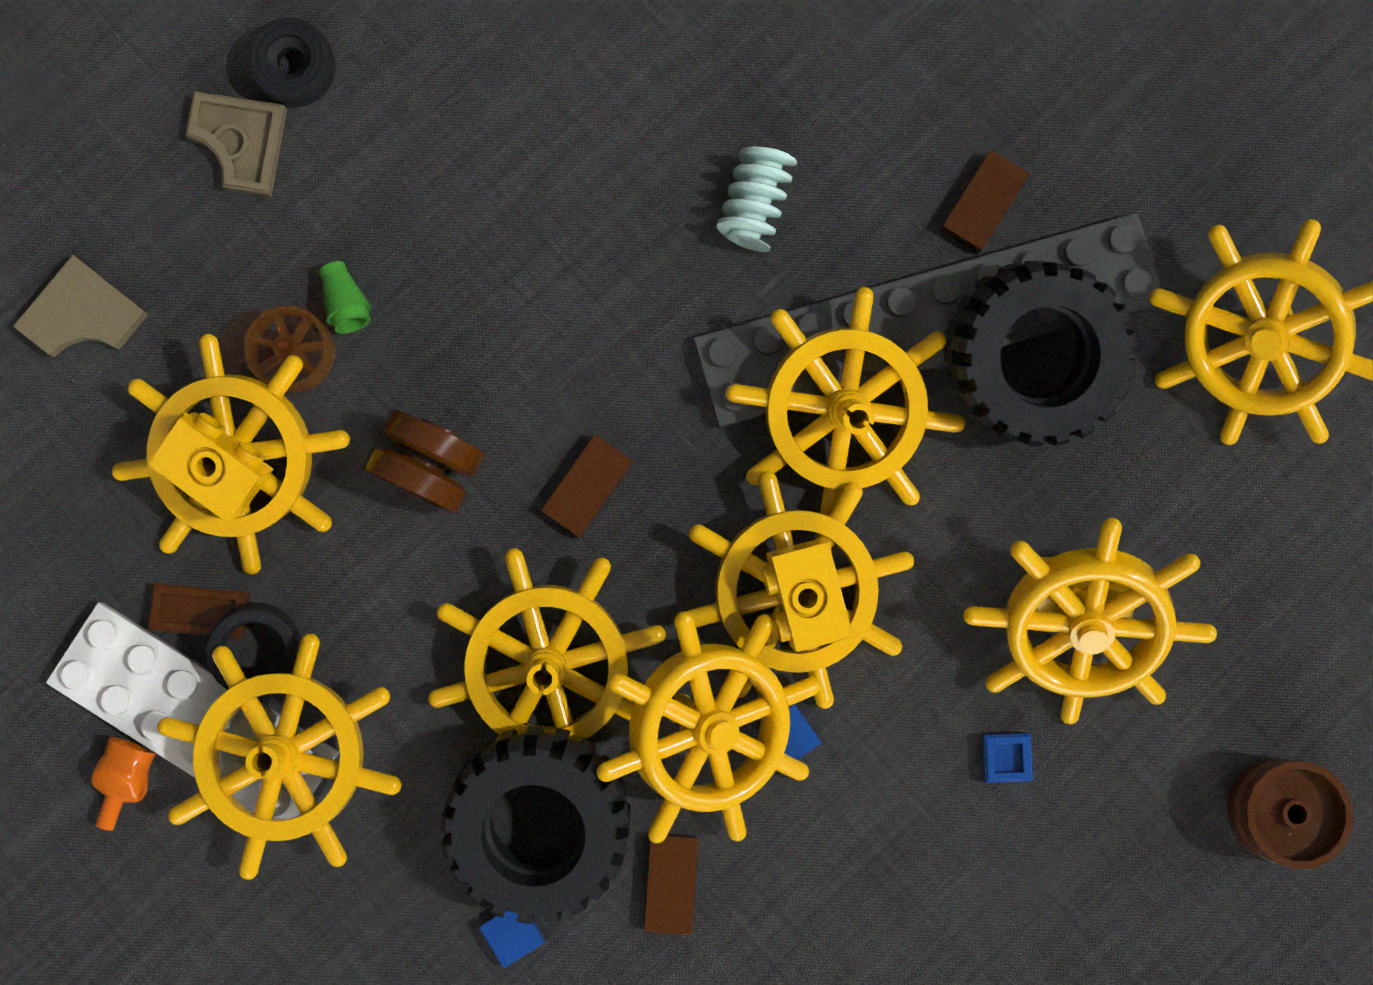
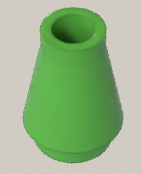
(343, 300)

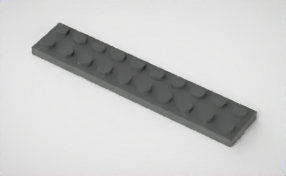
(923, 304)

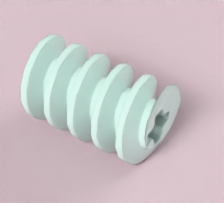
(753, 196)

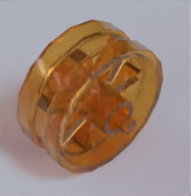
(286, 345)

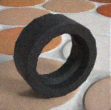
(255, 613)

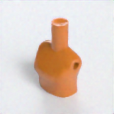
(121, 777)

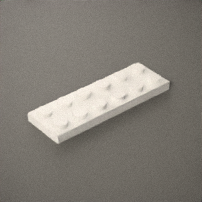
(140, 679)

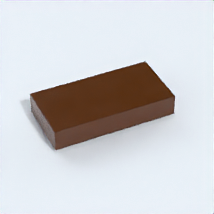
(985, 201)
(587, 486)
(193, 609)
(671, 885)

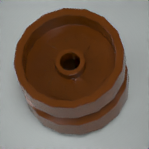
(426, 456)
(1318, 818)

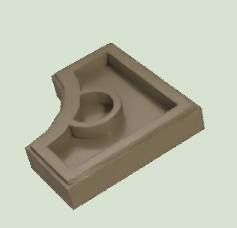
(242, 136)
(77, 309)

